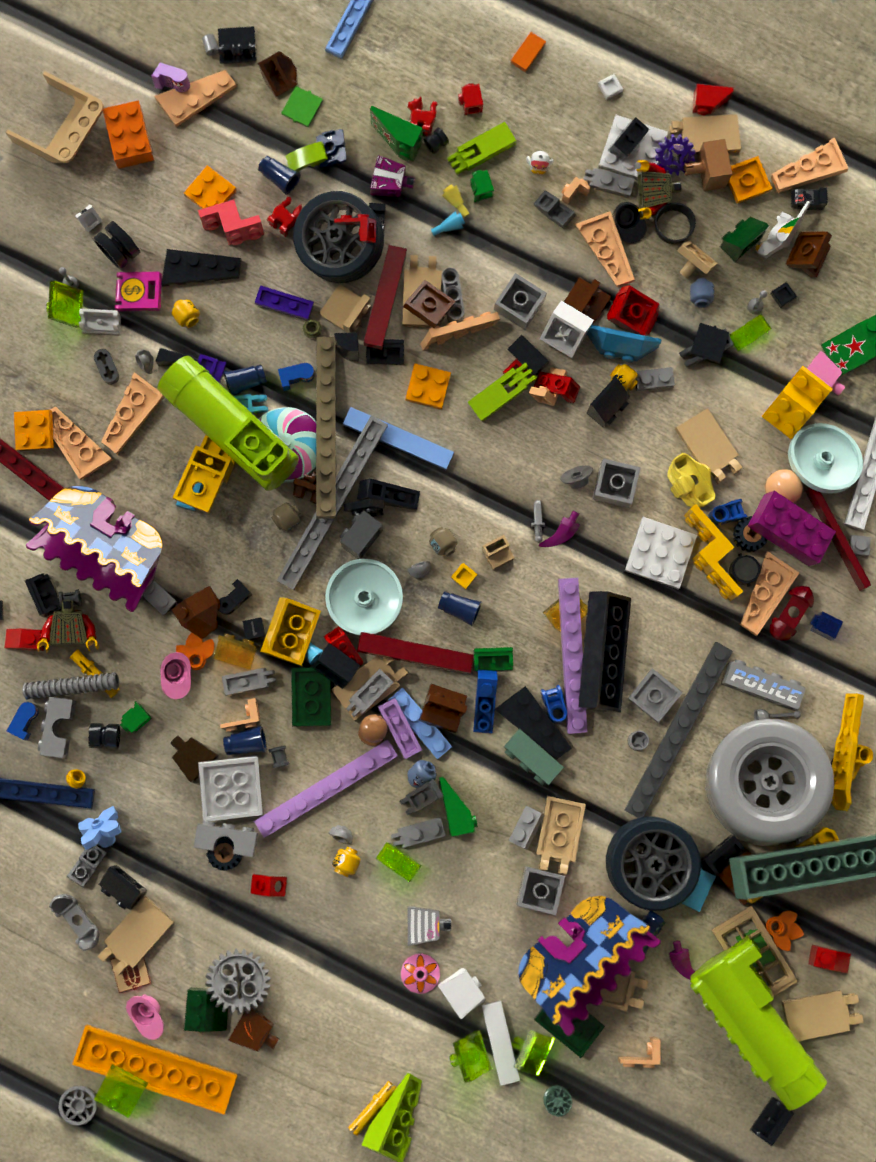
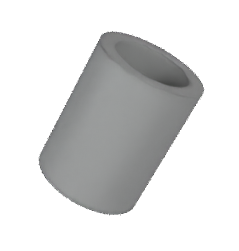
(210, 44)

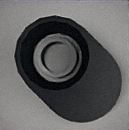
(628, 222)

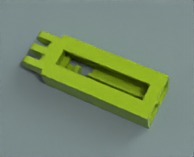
(489, 144)
(496, 396)

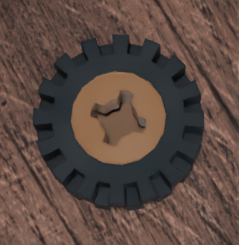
(745, 538)
(228, 860)

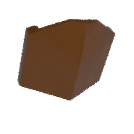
(278, 73)

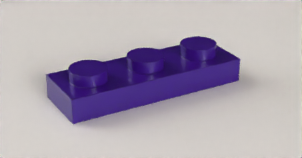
(284, 303)

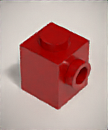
(471, 99)

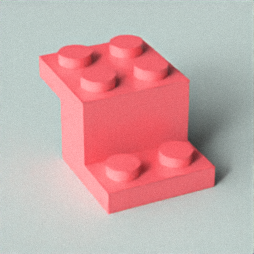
(234, 228)

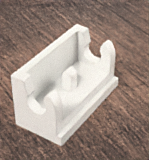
(100, 321)

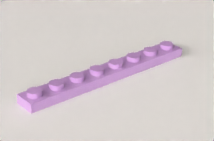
(571, 653)
(325, 788)

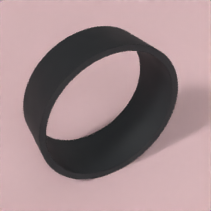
(675, 206)

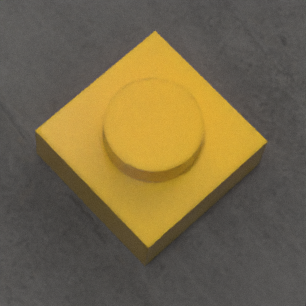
(464, 576)

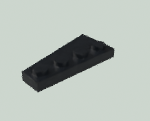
(188, 267)
(527, 715)

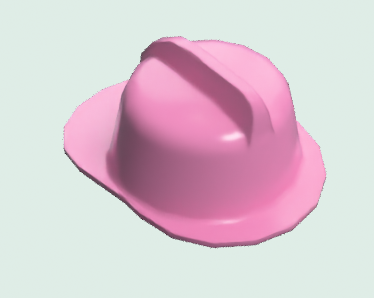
(175, 675)
(145, 1014)

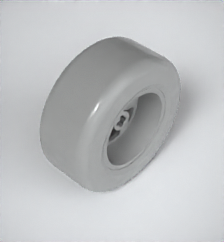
(799, 754)

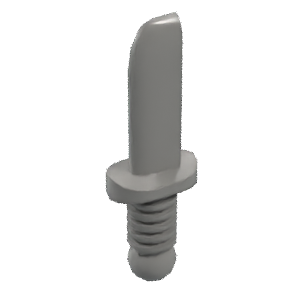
(538, 521)

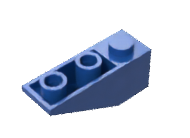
(485, 701)

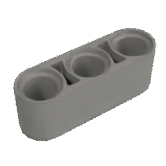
(455, 288)

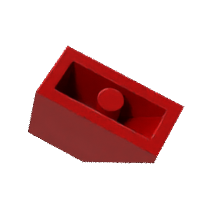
(709, 98)
(23, 639)
(829, 959)

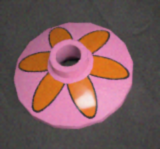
(417, 963)

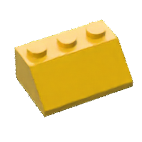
(290, 631)

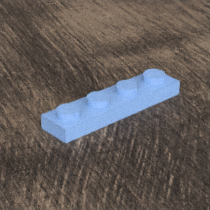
(427, 733)

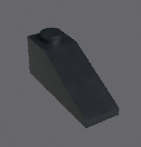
(391, 494)

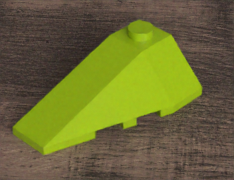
(391, 1126)

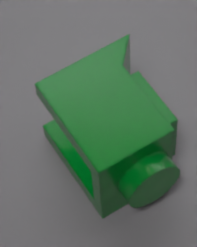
(481, 185)
(135, 718)

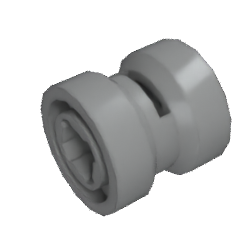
(641, 740)

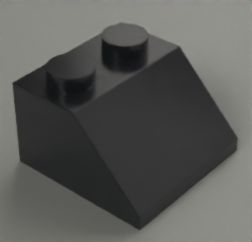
(608, 403)
(121, 887)

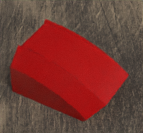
(634, 311)

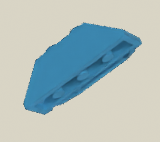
(622, 344)

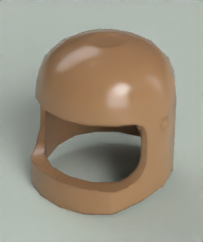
(372, 729)

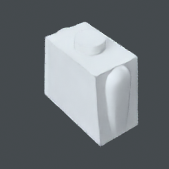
(462, 992)

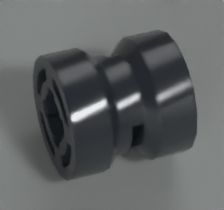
(436, 140)

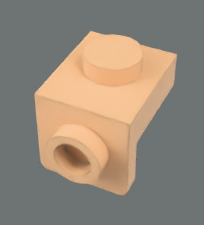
(576, 185)

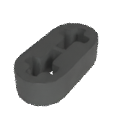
(102, 368)

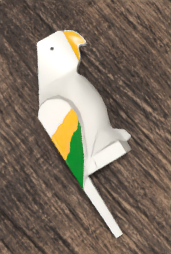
(781, 234)

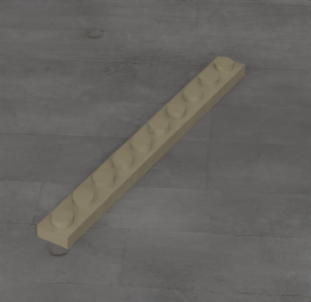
(325, 429)

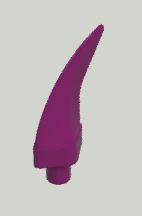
(564, 532)
(681, 960)

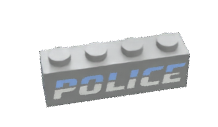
(764, 686)

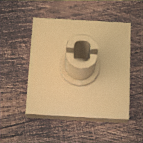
(696, 258)

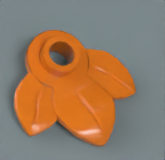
(196, 648)
(786, 930)

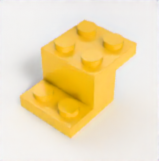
(797, 402)

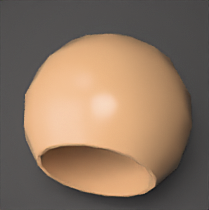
(786, 484)

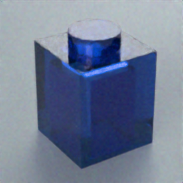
(825, 625)

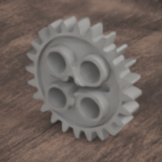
(255, 981)

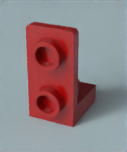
(367, 226)
(559, 385)
(340, 640)

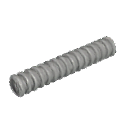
(70, 685)

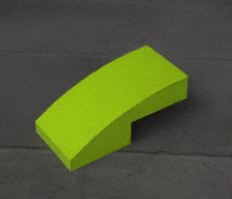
(306, 156)

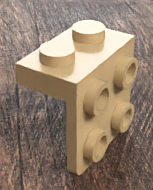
(345, 309)

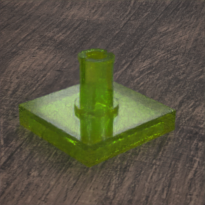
(64, 304)
(532, 1051)
(471, 1056)
(120, 1091)

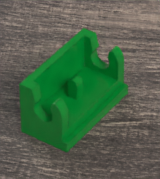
(493, 658)

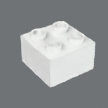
(566, 329)

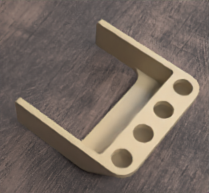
(74, 128)

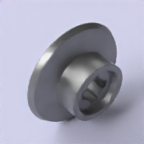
(577, 476)

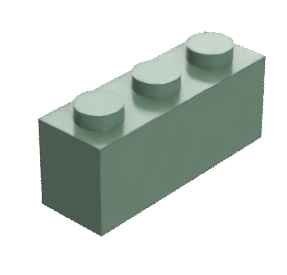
(532, 758)

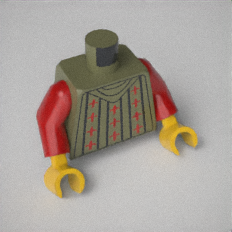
(654, 188)
(68, 627)

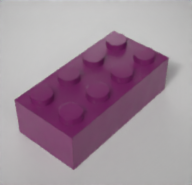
(791, 528)

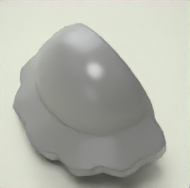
(144, 360)
(420, 569)
(341, 834)

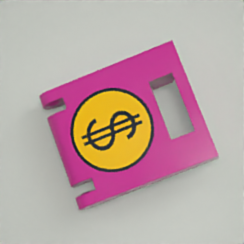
(133, 291)

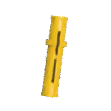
(89, 668)
(372, 1108)

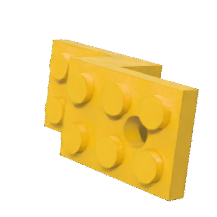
(206, 466)
(709, 556)

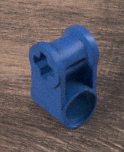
(730, 512)
(554, 702)

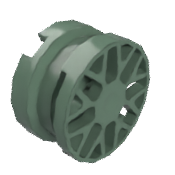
(557, 1100)

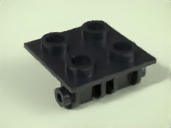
(237, 45)

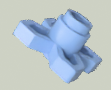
(100, 830)

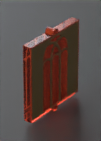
(131, 977)

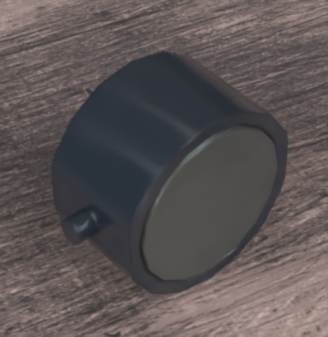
(744, 570)

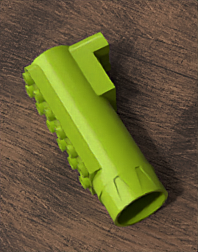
(228, 423)
(743, 1007)

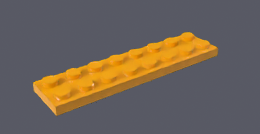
(161, 1069)

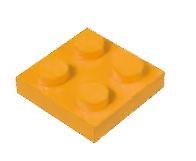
(748, 180)
(209, 189)
(428, 386)
(33, 430)

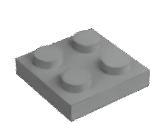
(655, 695)

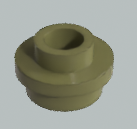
(312, 323)

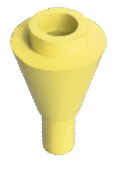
(454, 197)

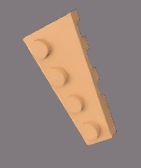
(201, 94)
(816, 166)
(606, 244)
(459, 329)
(134, 409)
(76, 446)
(767, 593)

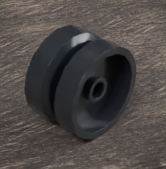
(119, 243)

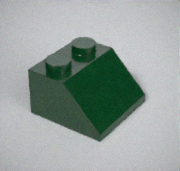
(743, 237)
(202, 1013)

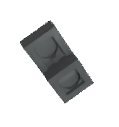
(554, 210)

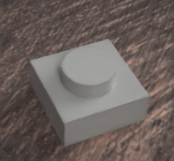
(860, 545)

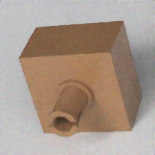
(712, 165)

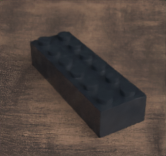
(604, 652)

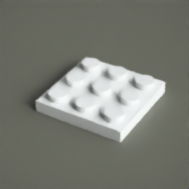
(643, 151)
(660, 553)
(230, 788)

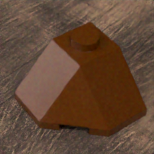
(199, 612)

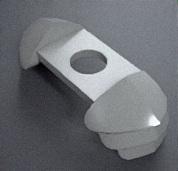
(68, 907)

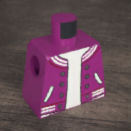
(389, 178)

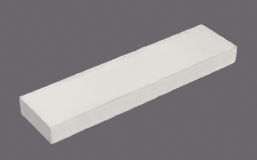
(500, 1042)

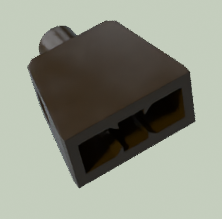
(189, 755)

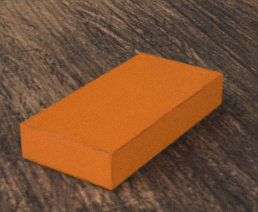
(528, 51)

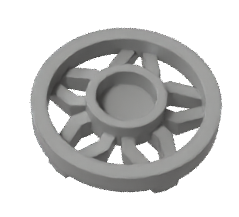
(77, 1105)

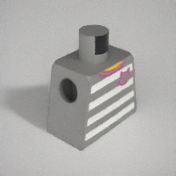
(425, 925)

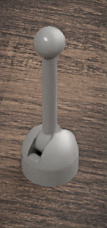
(68, 279)
(757, 303)
(763, 714)

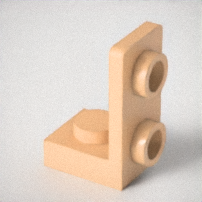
(543, 394)
(252, 711)
(652, 1050)

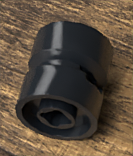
(101, 735)

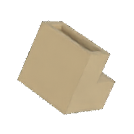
(497, 552)

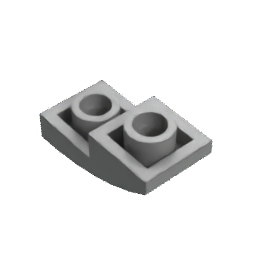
(86, 865)

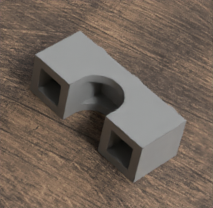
(57, 710)
(208, 835)

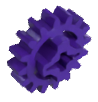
(682, 150)

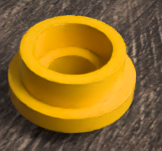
(78, 775)

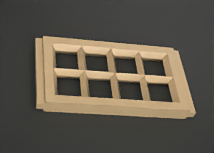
(734, 923)

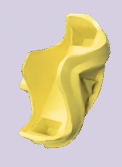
(684, 486)

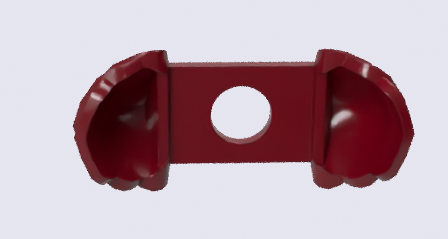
(784, 626)

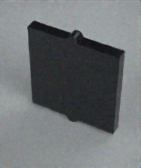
(709, 342)

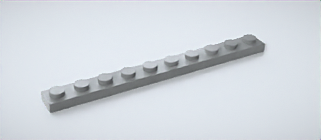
(345, 481)

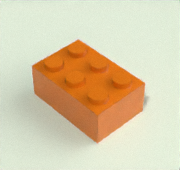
(128, 134)

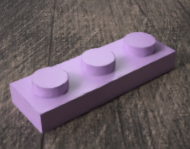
(400, 728)

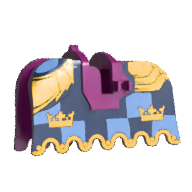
(113, 556)
(572, 977)

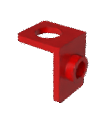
(265, 885)

